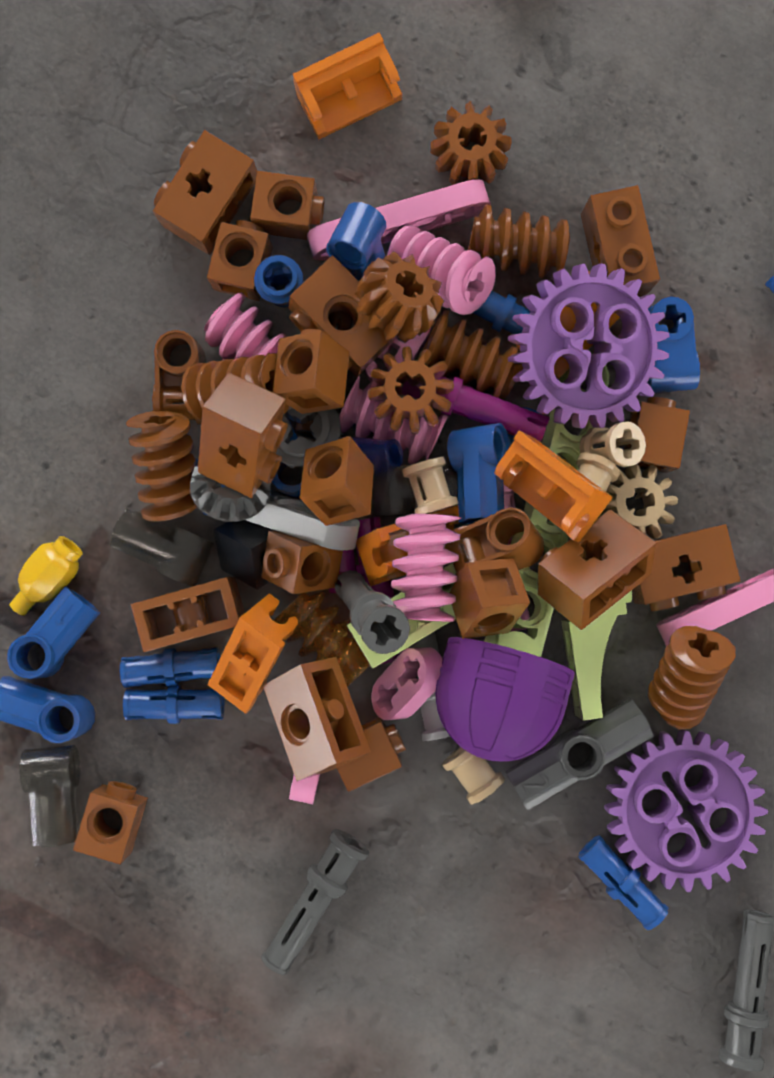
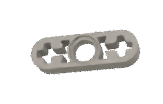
(297, 520)

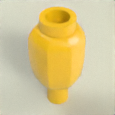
(46, 573)

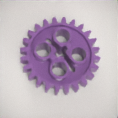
(630, 353)
(649, 831)

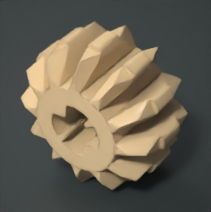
(652, 494)

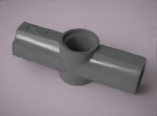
(607, 738)

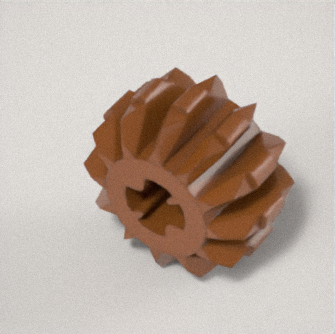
(467, 128)
(399, 297)
(415, 373)

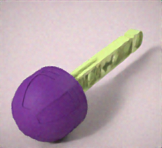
(499, 691)

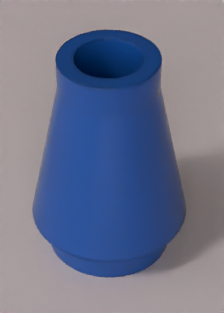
(275, 272)

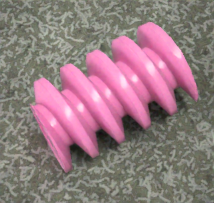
(463, 273)
(237, 332)
(360, 411)
(425, 566)

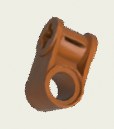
(169, 378)
(490, 537)

